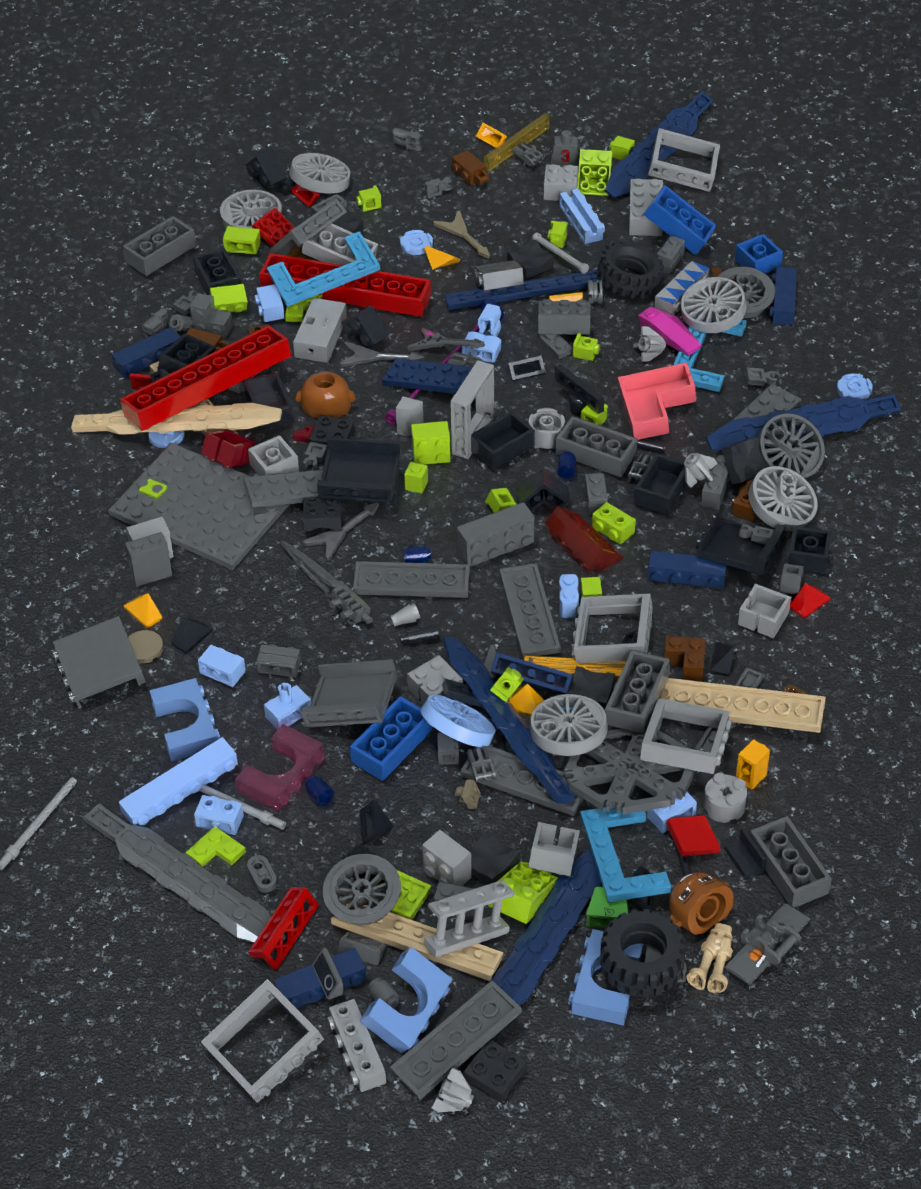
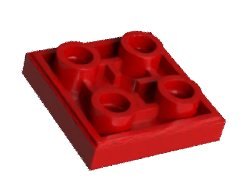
(273, 227)
(693, 835)

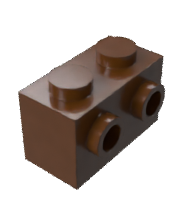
(741, 504)

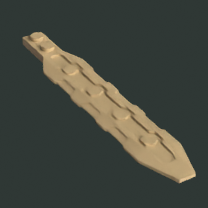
(193, 418)

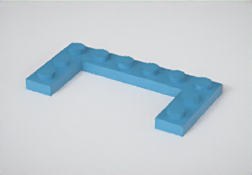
(294, 293)
(702, 378)
(610, 873)

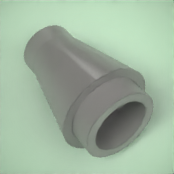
(405, 615)

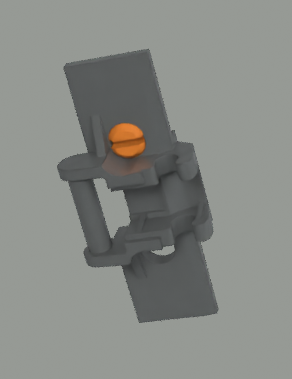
(758, 944)

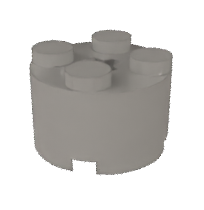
(547, 427)
(725, 798)

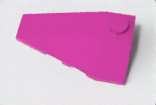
(671, 329)

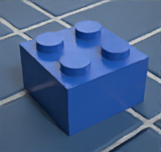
(759, 254)

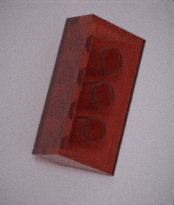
(582, 539)

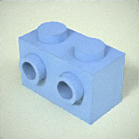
(269, 303)
(221, 665)
(681, 808)
(220, 813)

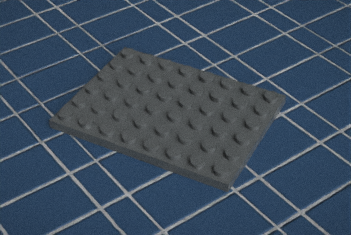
(201, 507)

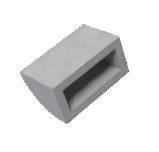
(408, 412)

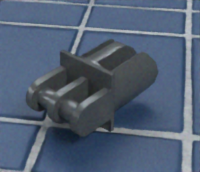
(407, 138)
(527, 154)
(156, 324)
(463, 359)
(639, 466)
(482, 767)

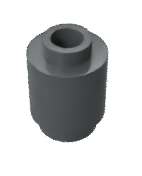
(180, 323)
(382, 989)

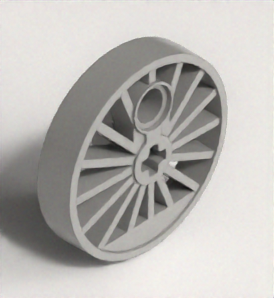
(320, 173)
(247, 207)
(714, 307)
(781, 493)
(555, 729)

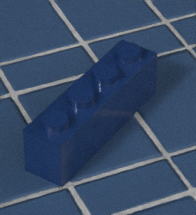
(784, 297)
(144, 353)
(685, 569)
(534, 674)
(304, 987)

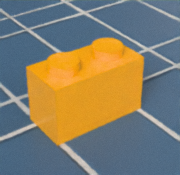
(753, 764)

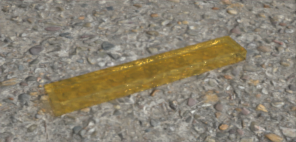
(525, 135)

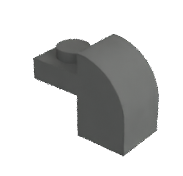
(791, 578)

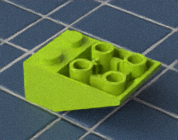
(594, 172)
(530, 890)

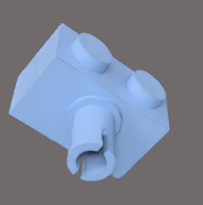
(287, 706)

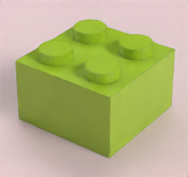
(431, 442)

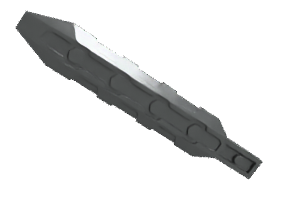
(182, 875)

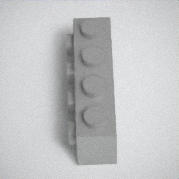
(357, 1046)

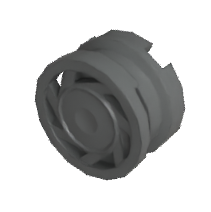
(595, 291)

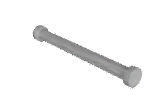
(583, 267)

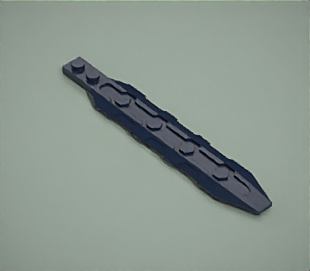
(637, 163)
(829, 417)
(507, 719)
(548, 929)

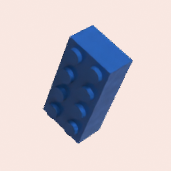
(679, 219)
(390, 742)

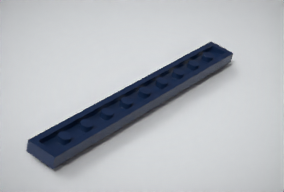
(528, 289)

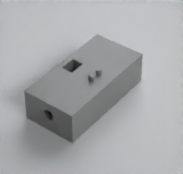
(320, 330)

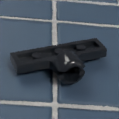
(580, 392)

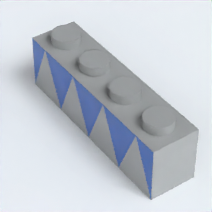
(670, 296)

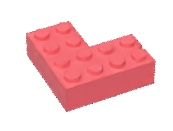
(650, 392)

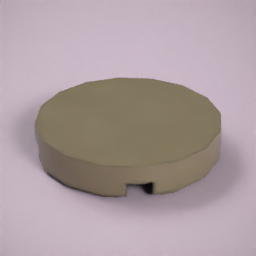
(146, 645)

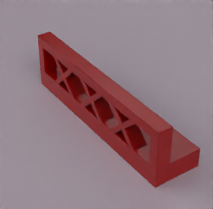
(283, 921)

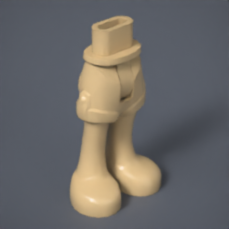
(716, 948)

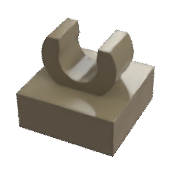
(469, 794)

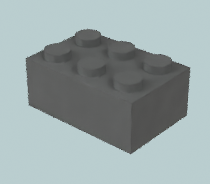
(564, 317)

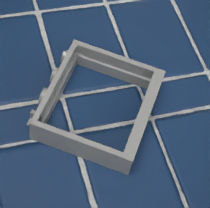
(681, 174)
(480, 385)
(611, 605)
(684, 757)
(239, 1018)

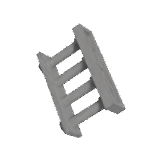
(474, 932)

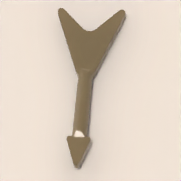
(458, 228)

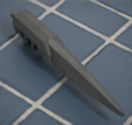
(337, 591)

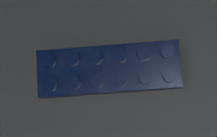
(426, 375)

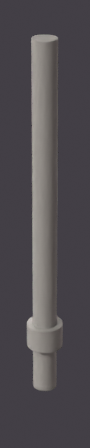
(264, 816)
(13, 850)

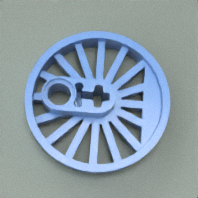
(458, 721)

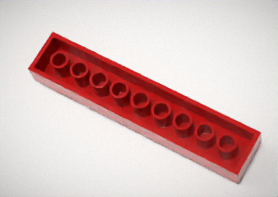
(379, 289)
(205, 378)

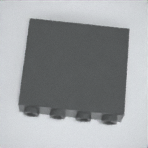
(309, 228)
(96, 659)
(351, 693)

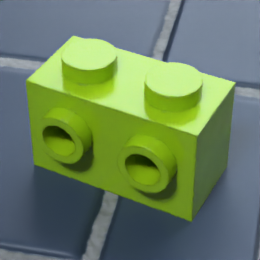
(242, 240)
(230, 298)
(613, 523)

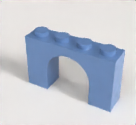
(185, 697)
(430, 986)
(589, 998)

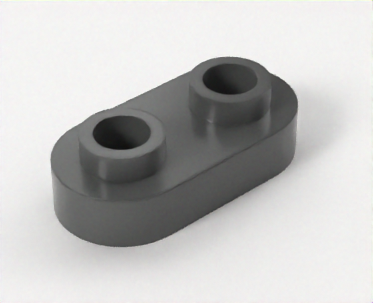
(262, 875)

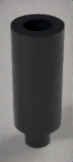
(287, 185)
(420, 635)

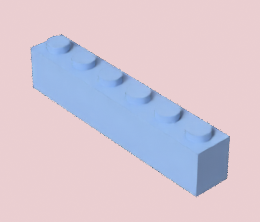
(178, 783)

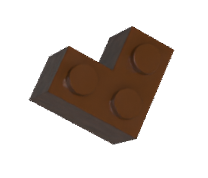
(686, 653)

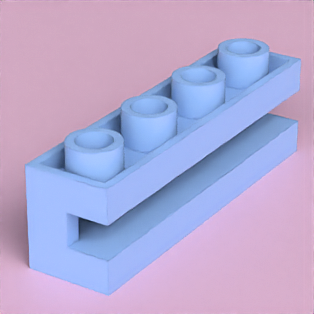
(582, 217)

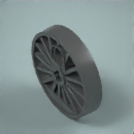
(791, 446)

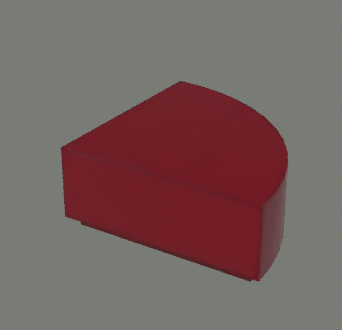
(304, 434)

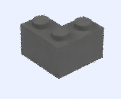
(209, 319)

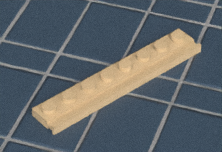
(406, 933)

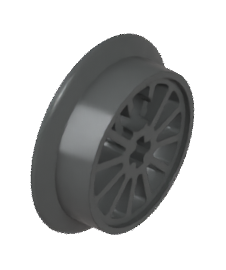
(749, 281)
(352, 867)

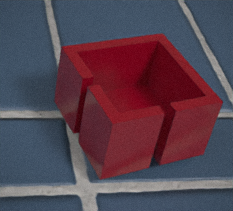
(227, 448)

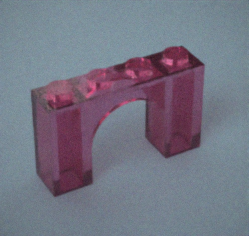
(276, 789)

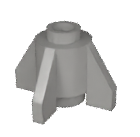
(651, 344)
(698, 467)
(454, 1093)

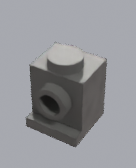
(447, 750)

